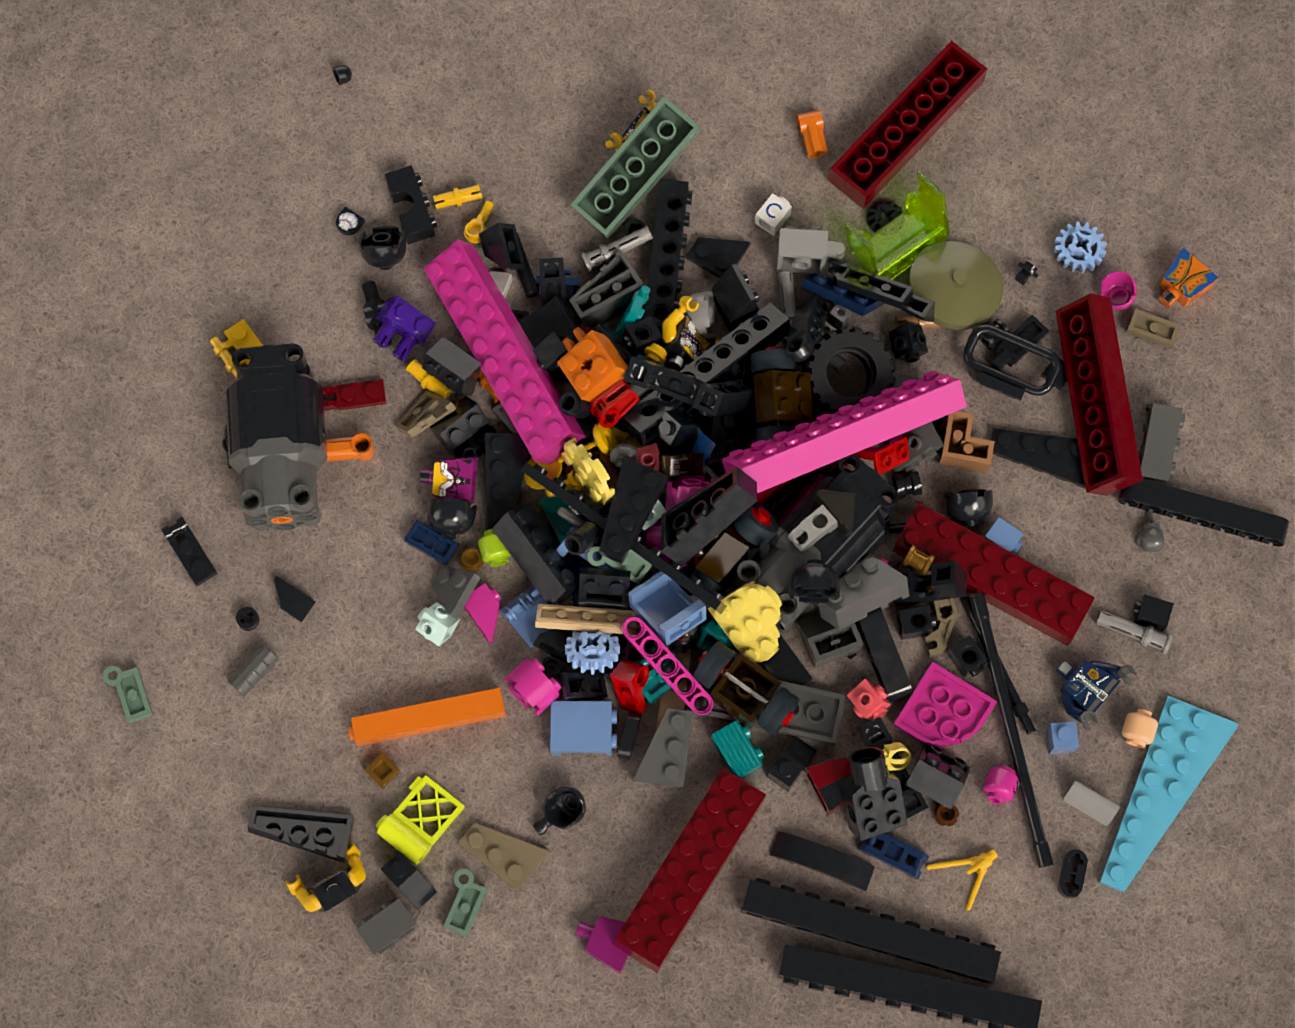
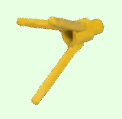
(978, 864)

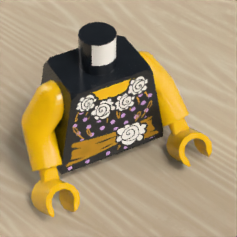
(681, 337)
(333, 888)

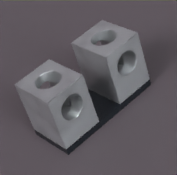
(837, 318)

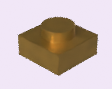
(382, 771)

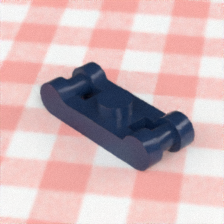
(894, 854)

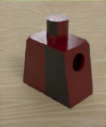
(827, 781)

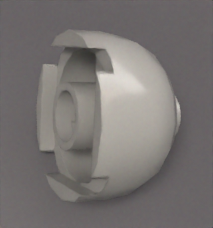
(705, 316)

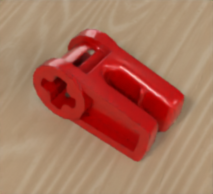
(615, 403)

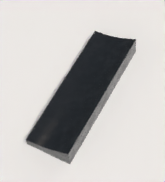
(537, 327)

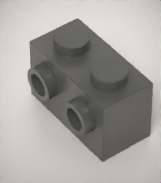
(922, 445)
(386, 927)

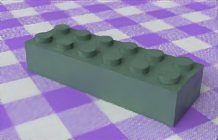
(636, 167)

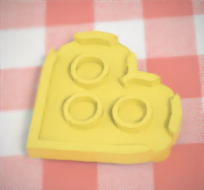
(589, 474)
(751, 620)

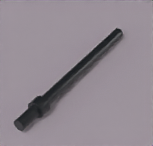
(1019, 708)

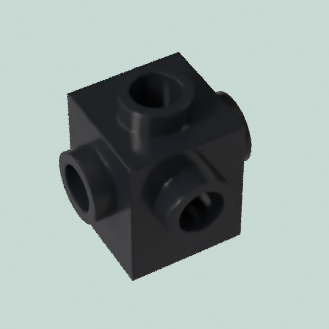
(908, 342)

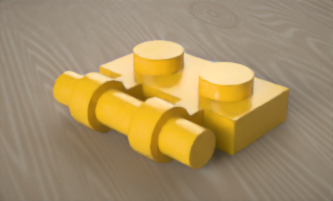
(238, 337)

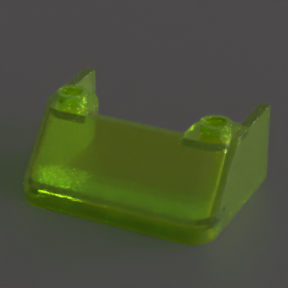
(905, 237)

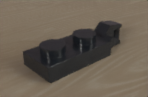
(1010, 354)

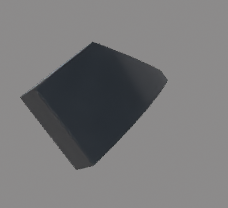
(292, 600)

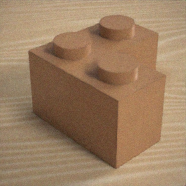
(961, 449)

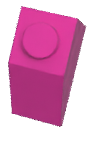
(484, 610)

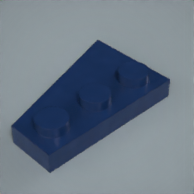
(827, 288)

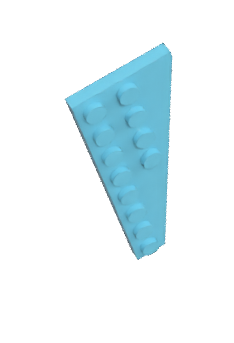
(1172, 768)

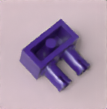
(404, 320)

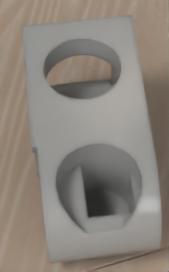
(813, 528)

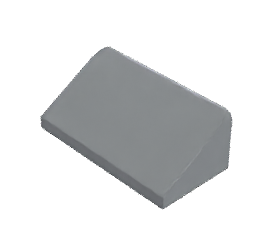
(1091, 803)

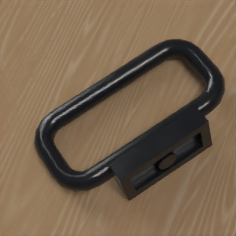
(1004, 382)

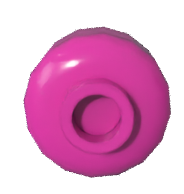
(1000, 784)

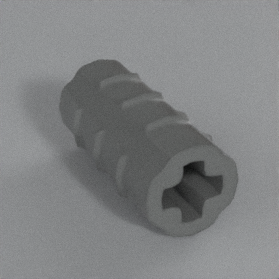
(253, 670)

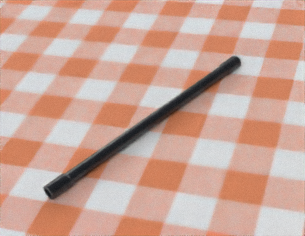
(1040, 844)

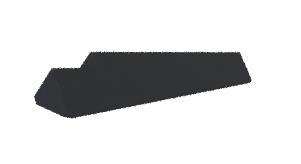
(881, 289)

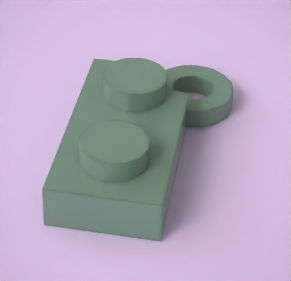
(633, 563)
(131, 692)
(465, 905)

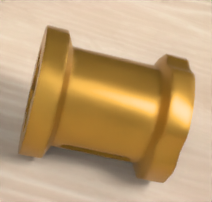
(918, 560)

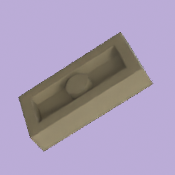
(1153, 328)

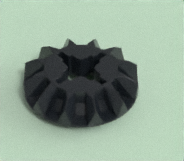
(874, 214)

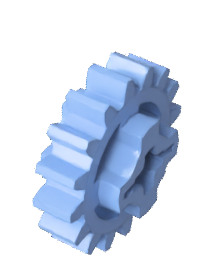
(1080, 257)
(592, 650)

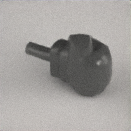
(621, 450)
(1150, 536)

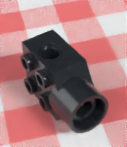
(872, 795)

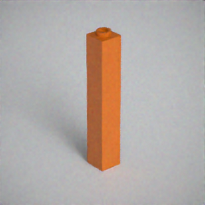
(427, 717)

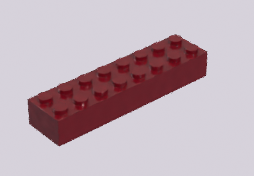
(907, 124)
(1098, 395)
(998, 574)
(689, 870)

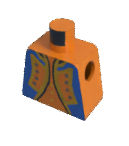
(1186, 280)

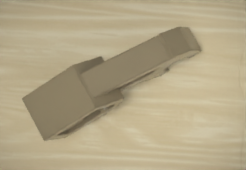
(941, 636)

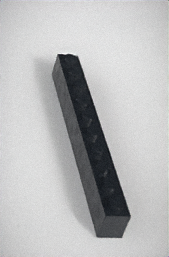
(871, 932)
(908, 989)

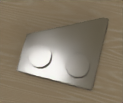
(424, 413)

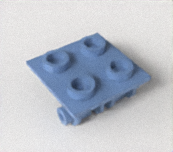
(522, 614)

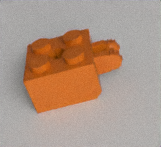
(591, 364)

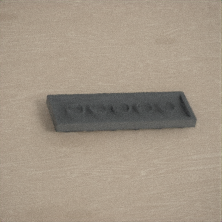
(815, 716)

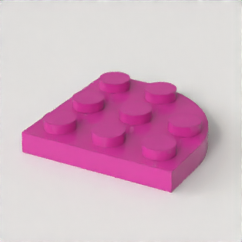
(944, 709)

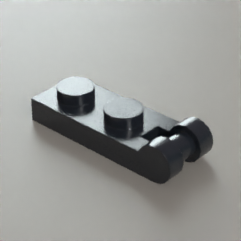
(190, 552)

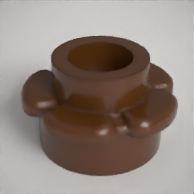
(943, 820)

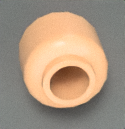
(1139, 728)

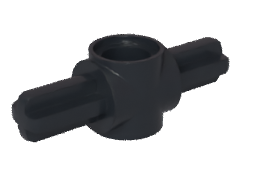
(372, 307)

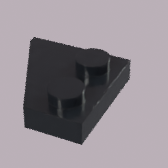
(717, 254)

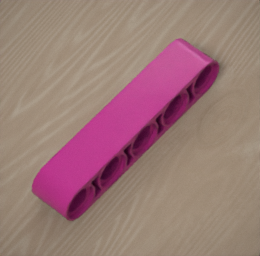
(678, 670)

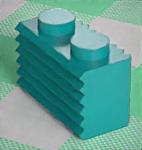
(736, 749)

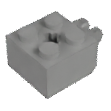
(806, 250)

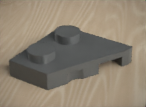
(454, 588)

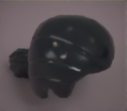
(562, 809)

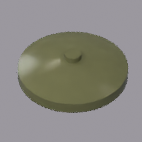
(960, 283)

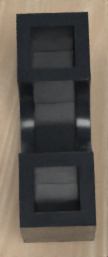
(405, 186)
(945, 582)

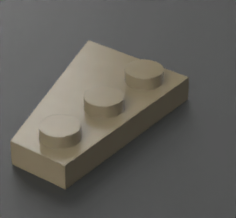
(504, 855)

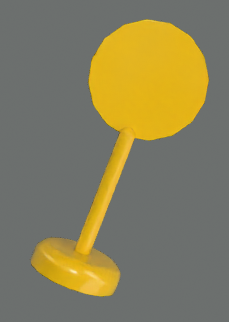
(603, 439)

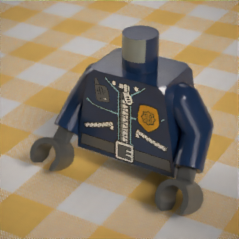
(1090, 687)

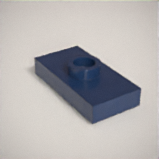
(431, 543)

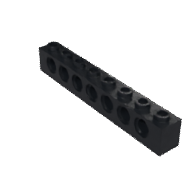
(670, 193)
(713, 365)

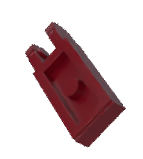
(355, 395)

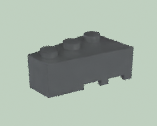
(606, 293)
(1160, 441)
(862, 590)
(668, 751)

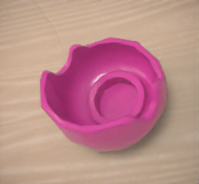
(1122, 287)

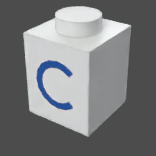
(773, 214)

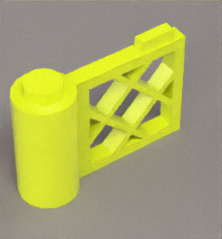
(406, 835)

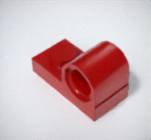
(628, 682)

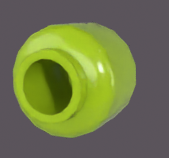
(493, 550)

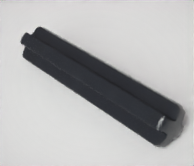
(526, 276)

